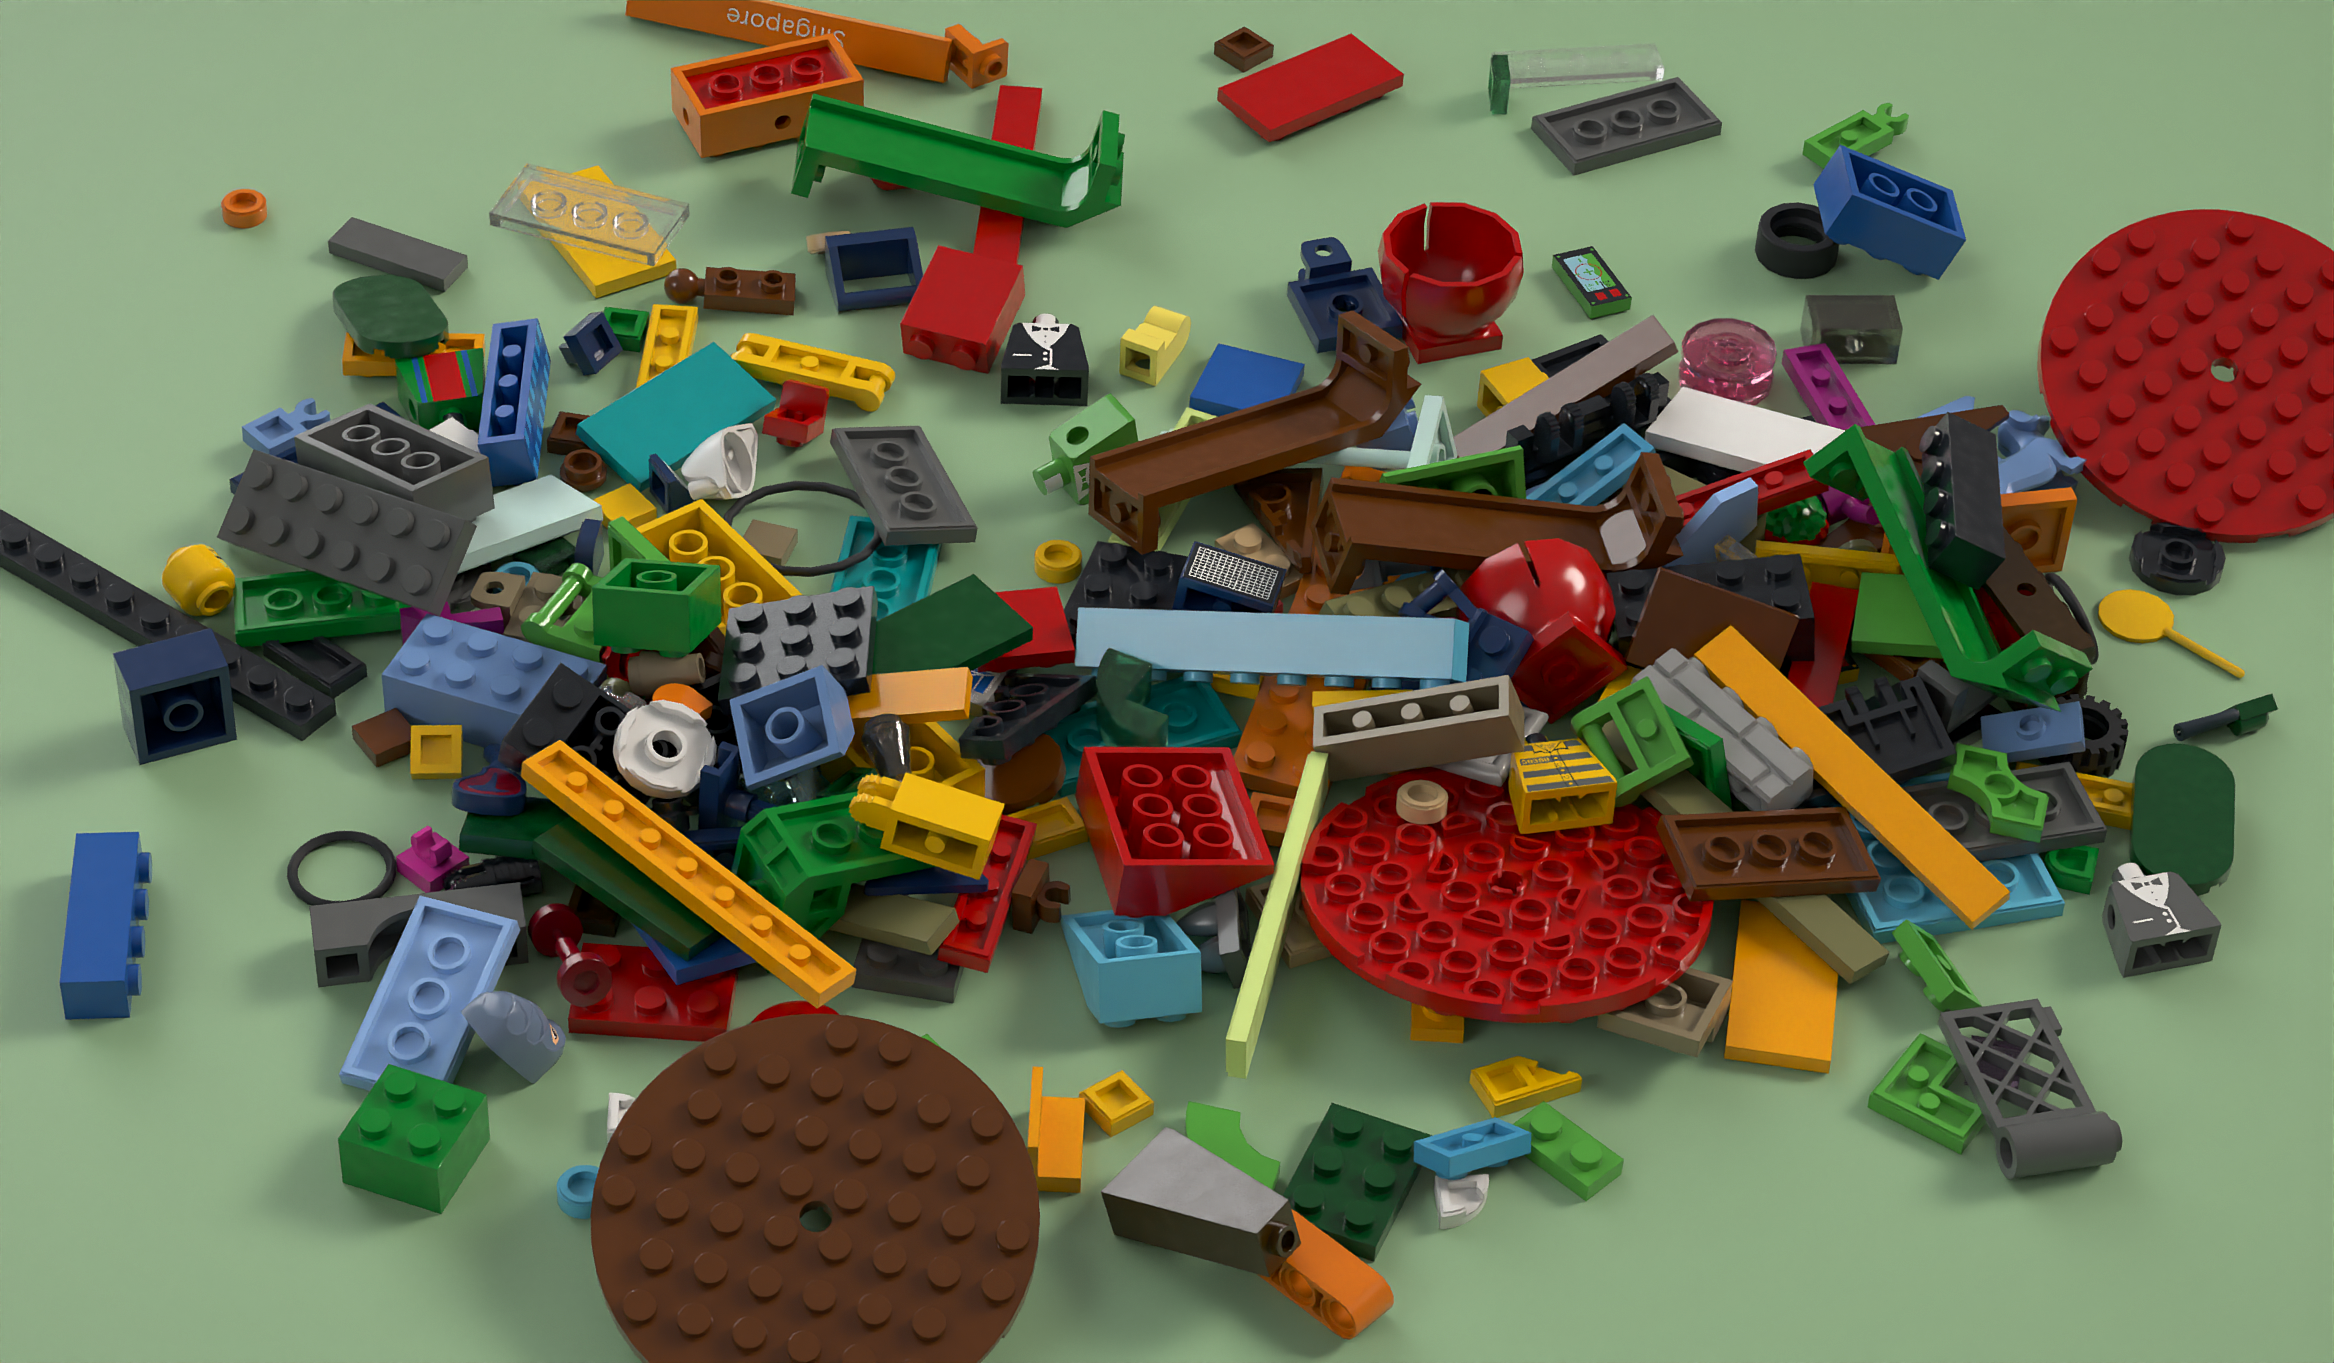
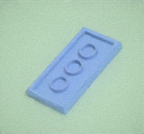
(434, 973)

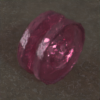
(1728, 360)

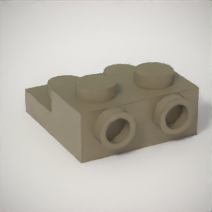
(1677, 1016)

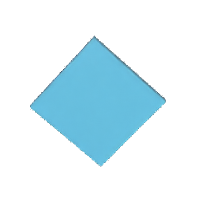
(1906, 897)

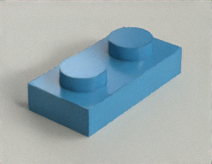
(1472, 1147)

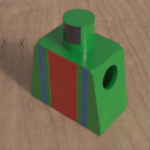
(442, 387)

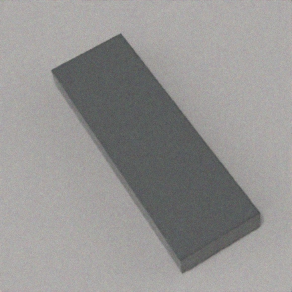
(398, 254)

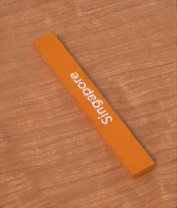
(779, 23)

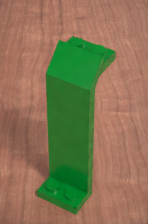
(960, 163)
(2024, 672)

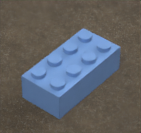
(472, 678)

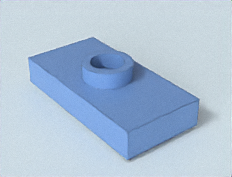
(2035, 732)

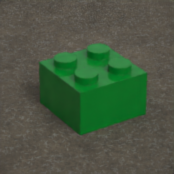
(656, 606)
(414, 1138)

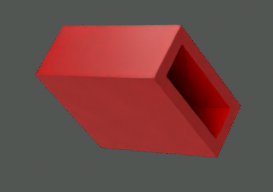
(962, 309)

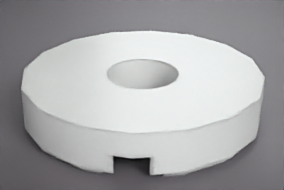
(657, 774)

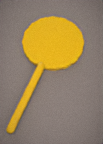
(2146, 619)

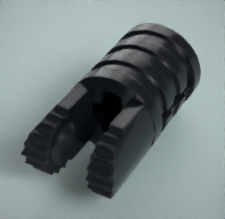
(496, 872)

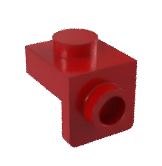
(799, 414)

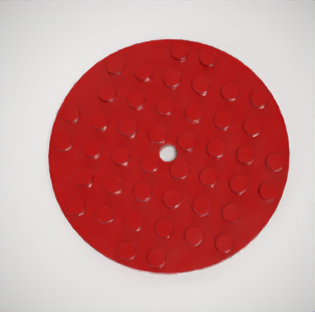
(2135, 387)
(1437, 917)

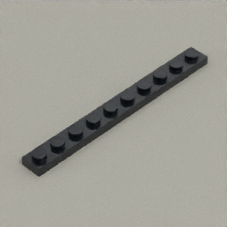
(146, 620)

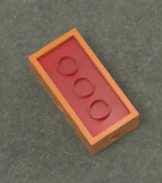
(760, 93)

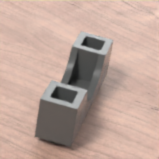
(361, 934)

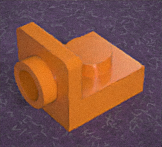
(976, 61)

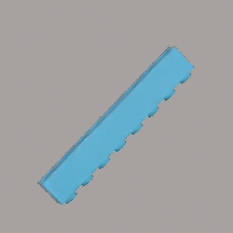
(1279, 646)

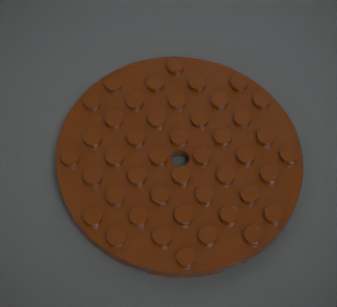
(797, 1115)

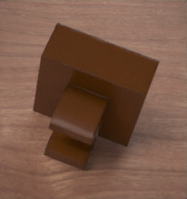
(1037, 897)

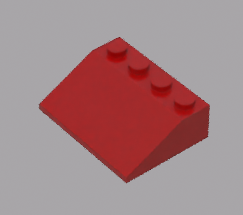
(1169, 826)

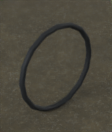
(808, 486)

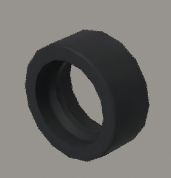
(1793, 259)

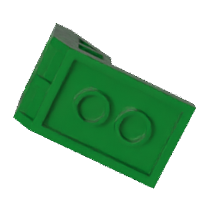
(809, 857)

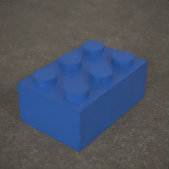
(1889, 213)

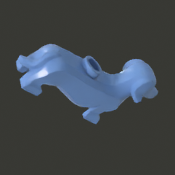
(2031, 458)

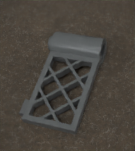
(2046, 1136)

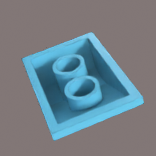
(1134, 967)

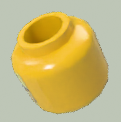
(198, 580)

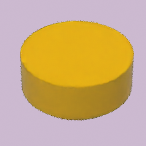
(1058, 561)

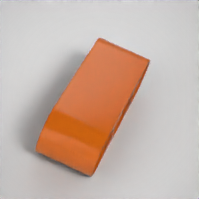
(1331, 1283)

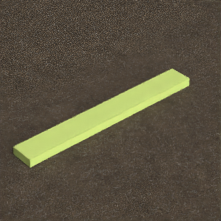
(1275, 917)

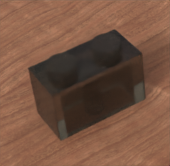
(1853, 327)

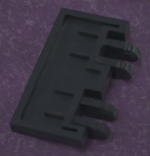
(1585, 424)
(1899, 737)

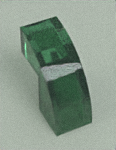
(1122, 703)

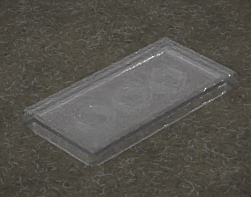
(589, 214)

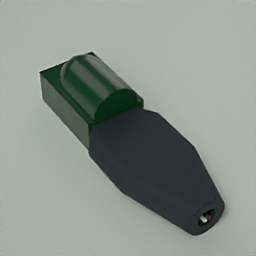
(2239, 718)

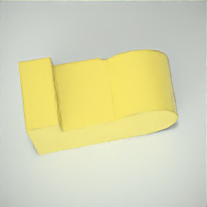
(1158, 339)

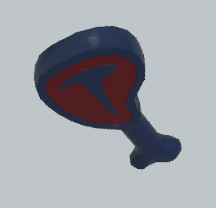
(492, 790)

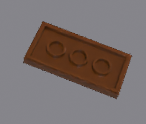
(1767, 853)

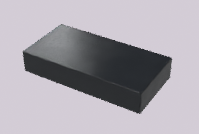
(318, 664)

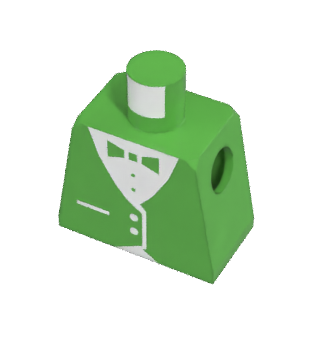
(1091, 432)

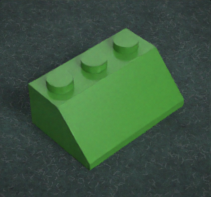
(1484, 473)

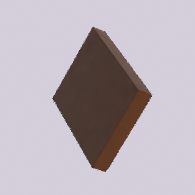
(1691, 613)

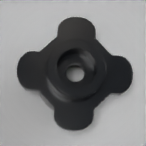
(674, 812)

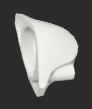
(723, 464)

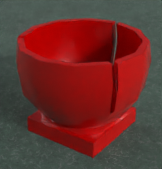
(1454, 285)
(1566, 616)

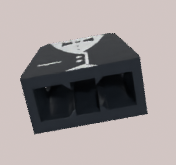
(1044, 364)

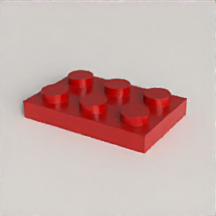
(650, 1004)

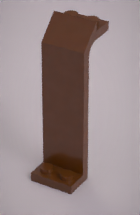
(1345, 410)
(1465, 528)

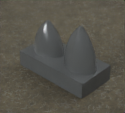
(1229, 922)

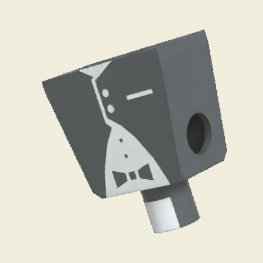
(2156, 922)

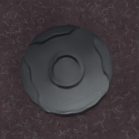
(2176, 559)

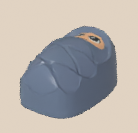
(516, 1032)

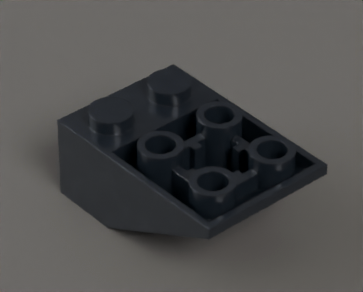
(582, 718)

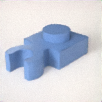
(277, 429)

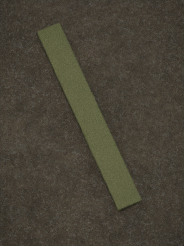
(1810, 917)

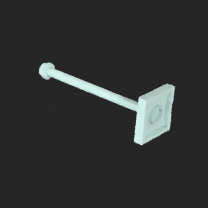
(1431, 444)

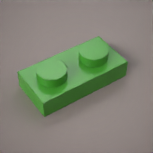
(1928, 960)
(1569, 1152)

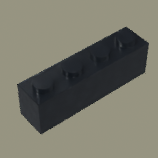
(1962, 501)

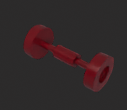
(582, 975)

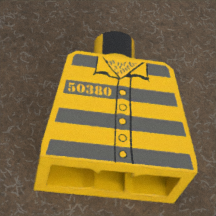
(1559, 786)

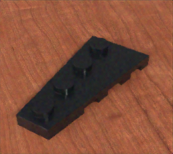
(1022, 713)

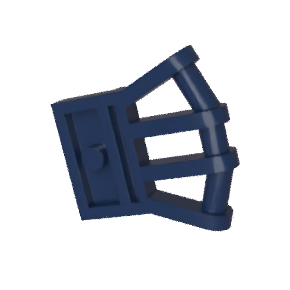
(1493, 643)

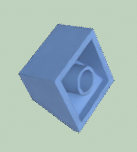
(791, 726)

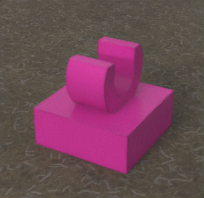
(429, 860)

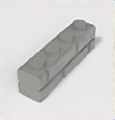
(1759, 765)

